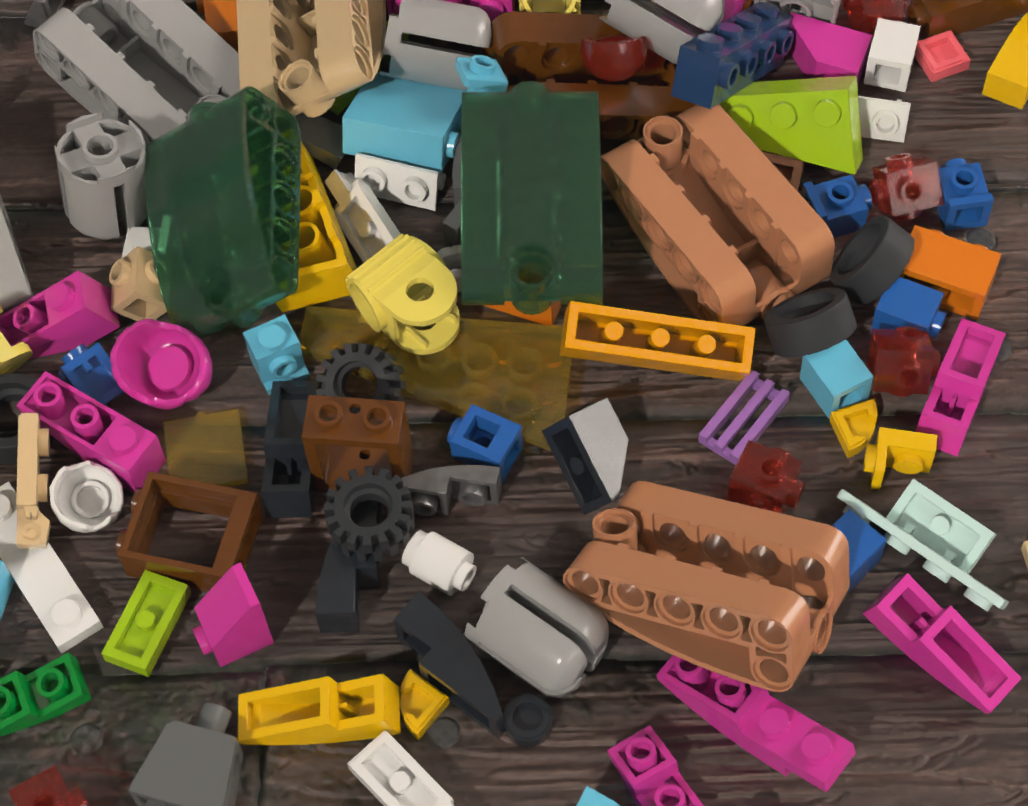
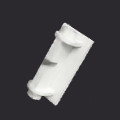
(883, 118)
(400, 181)

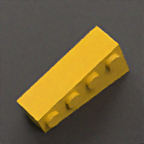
(322, 246)

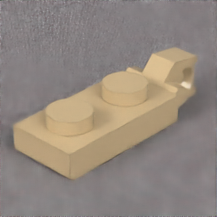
(32, 487)

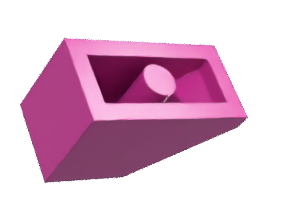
(828, 49)
(231, 619)

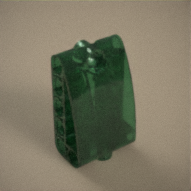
(531, 198)
(225, 211)

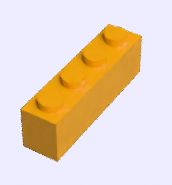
(657, 341)

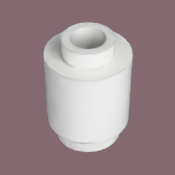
(439, 562)

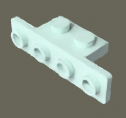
(936, 531)

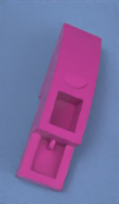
(760, 723)

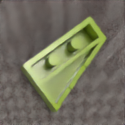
(803, 119)

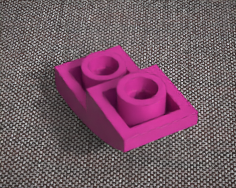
(651, 771)

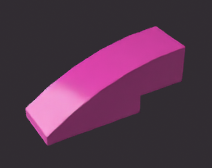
(960, 385)
(942, 643)

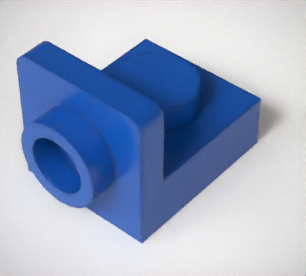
(90, 373)

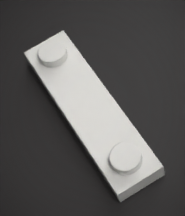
(45, 582)

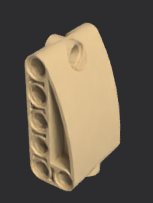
(309, 49)

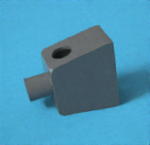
(191, 764)

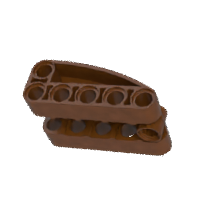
(549, 52)

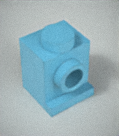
(276, 352)

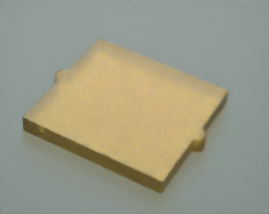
(207, 448)

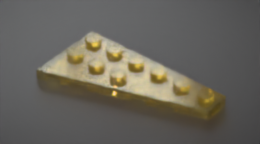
(490, 364)

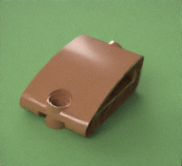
(717, 216)
(715, 581)

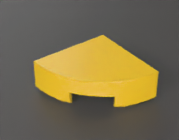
(855, 426)
(420, 703)

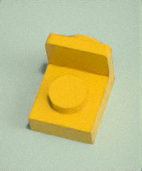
(899, 449)

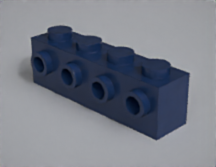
(732, 55)

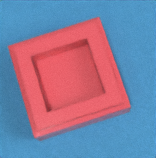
(941, 56)

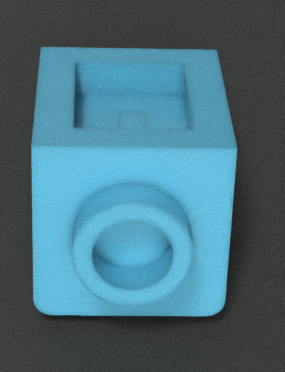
(481, 74)

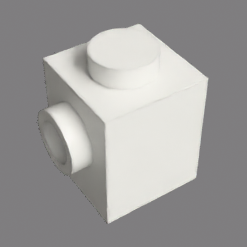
(891, 54)

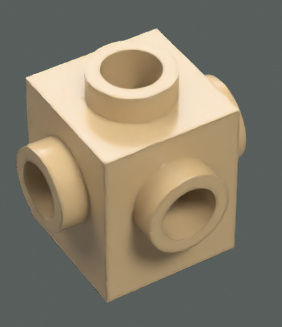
(136, 286)

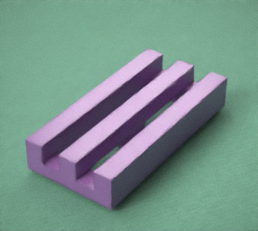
(764, 390)

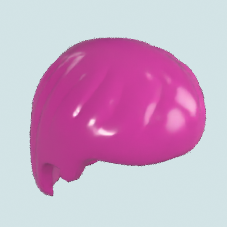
(161, 364)

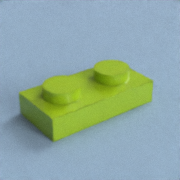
(146, 623)

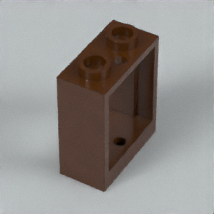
(341, 440)
(147, 504)

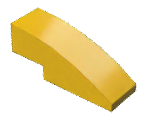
(1009, 72)
(319, 712)

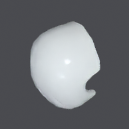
(86, 496)

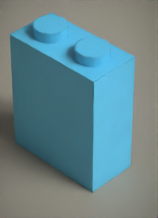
(404, 122)

